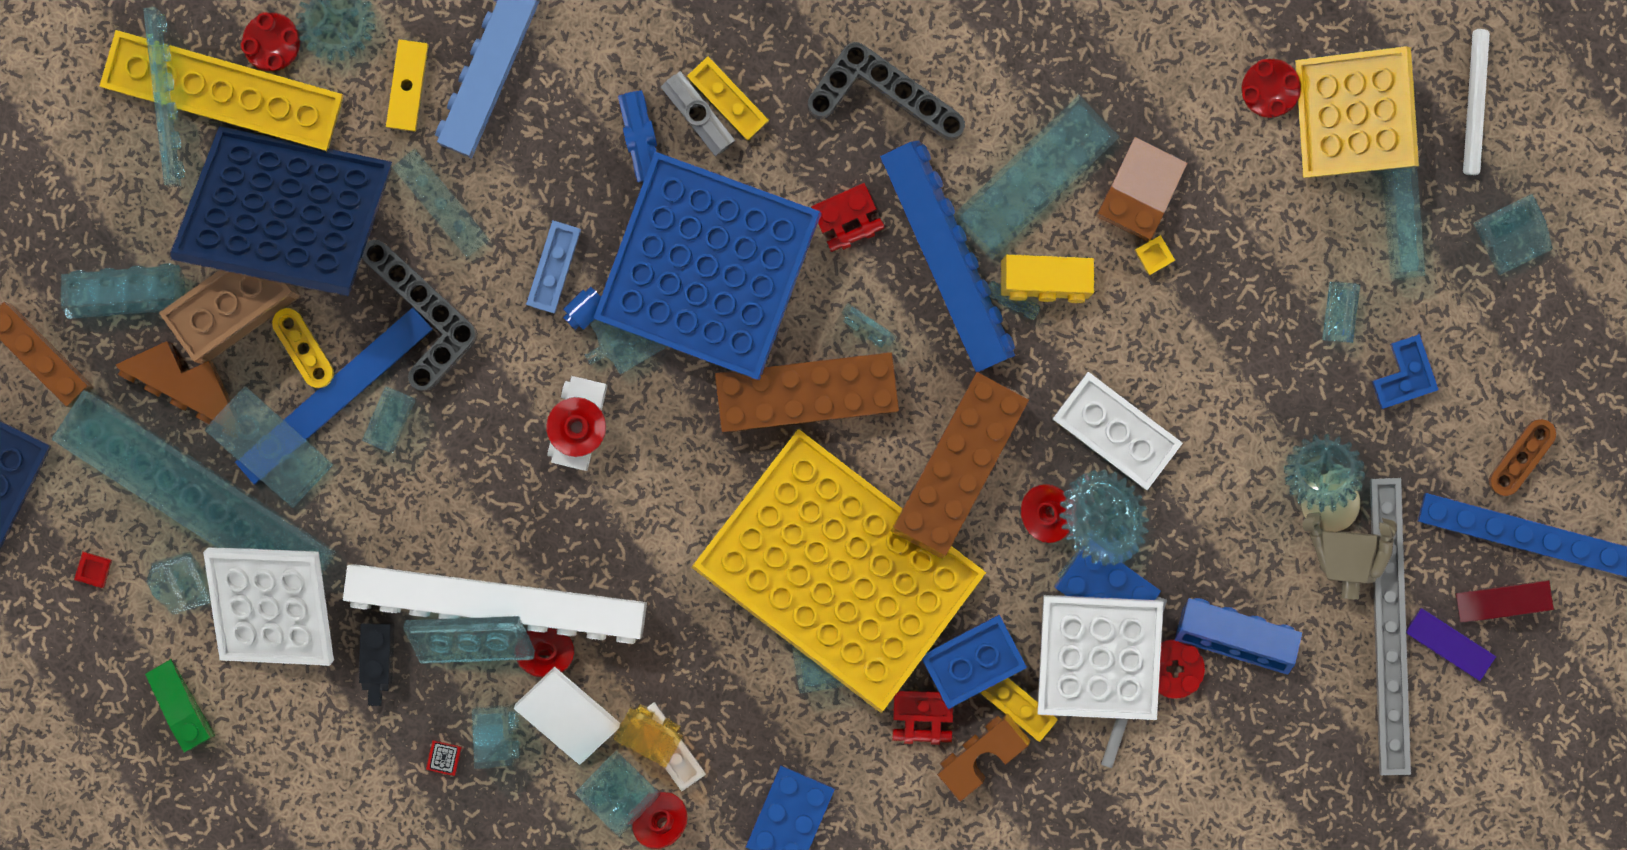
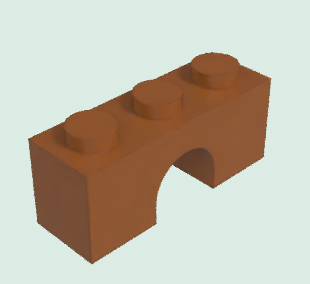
(1001, 738)

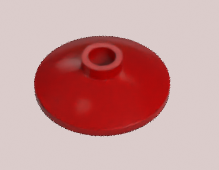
(561, 420)
(1037, 515)
(555, 646)
(648, 826)

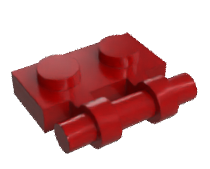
(843, 209)
(921, 706)

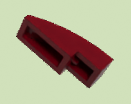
(1504, 601)

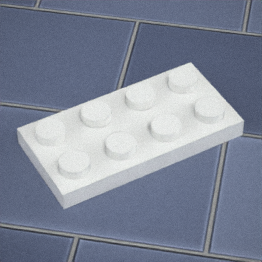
(1117, 431)

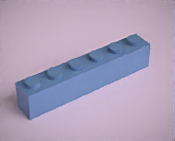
(485, 75)

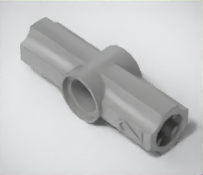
(685, 99)

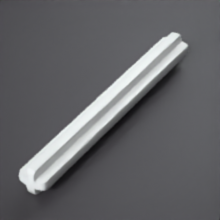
(1476, 102)

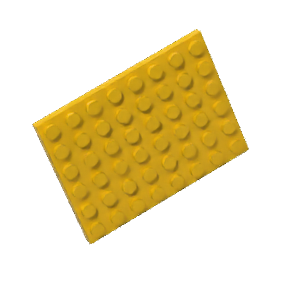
(830, 577)

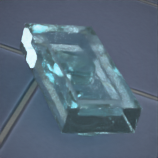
(1341, 312)
(856, 319)

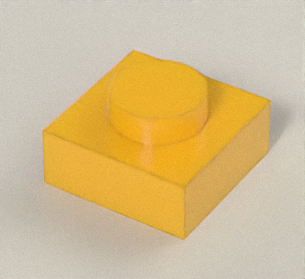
(1154, 255)

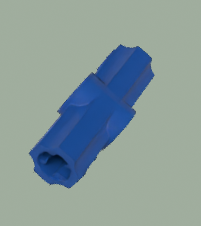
(638, 132)

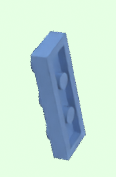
(553, 267)

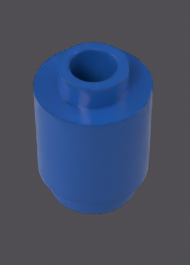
(582, 308)

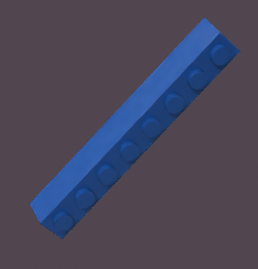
(948, 255)

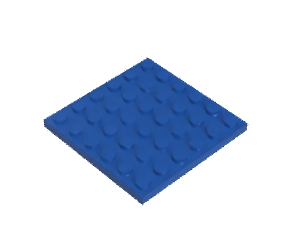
(707, 265)

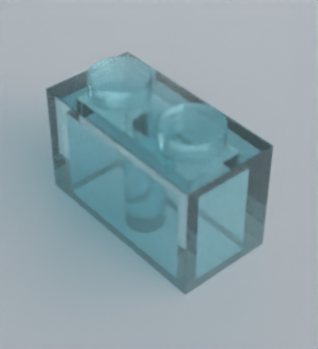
(389, 419)

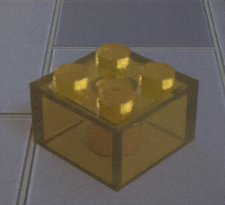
(649, 735)

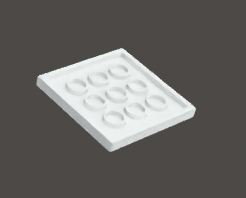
(268, 606)
(1100, 657)

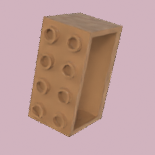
(224, 312)

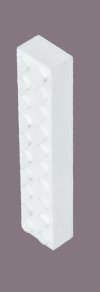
(476, 598)

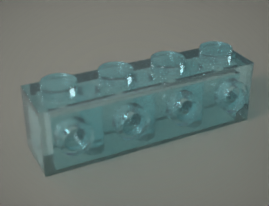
(121, 291)

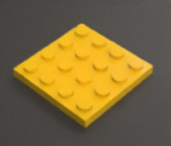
(1357, 112)

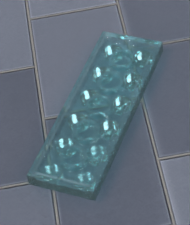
(1035, 177)

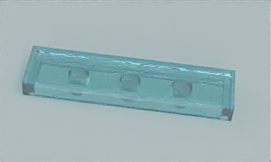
(441, 203)

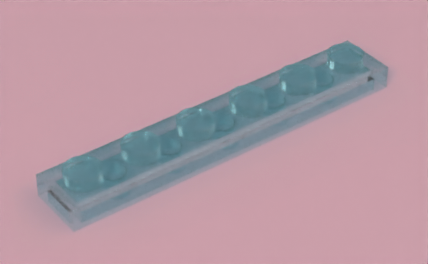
(162, 85)

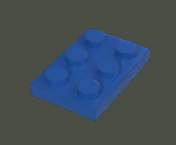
(1107, 581)
(973, 661)
(790, 813)

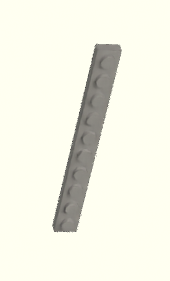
(1391, 636)

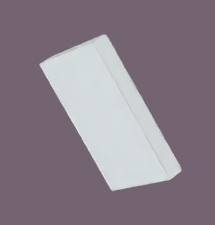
(567, 715)

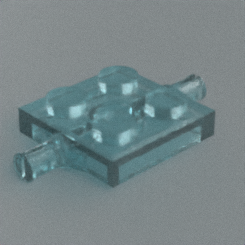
(621, 347)

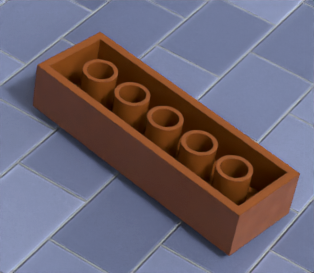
(807, 393)
(959, 465)

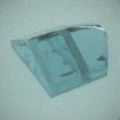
(178, 583)

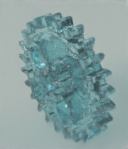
(1104, 517)

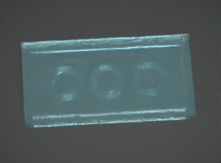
(268, 446)
(469, 639)

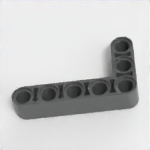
(886, 88)
(426, 308)

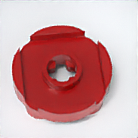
(1192, 674)

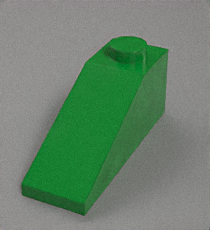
(179, 706)

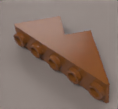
(163, 373)

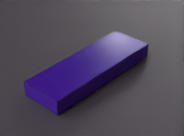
(1450, 644)

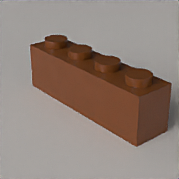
(41, 356)

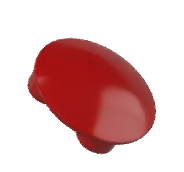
(270, 41)
(1271, 88)

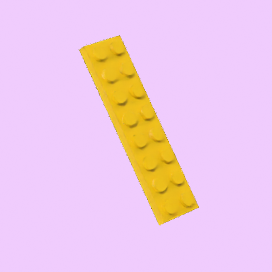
(227, 92)

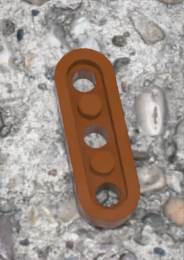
(1534, 451)

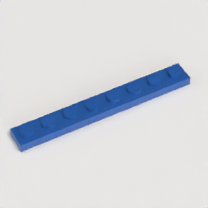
(1523, 534)

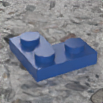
(1414, 374)

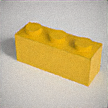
(1047, 278)

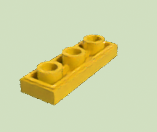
(409, 66)

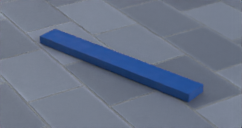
(355, 377)

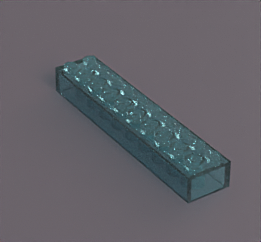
(177, 482)

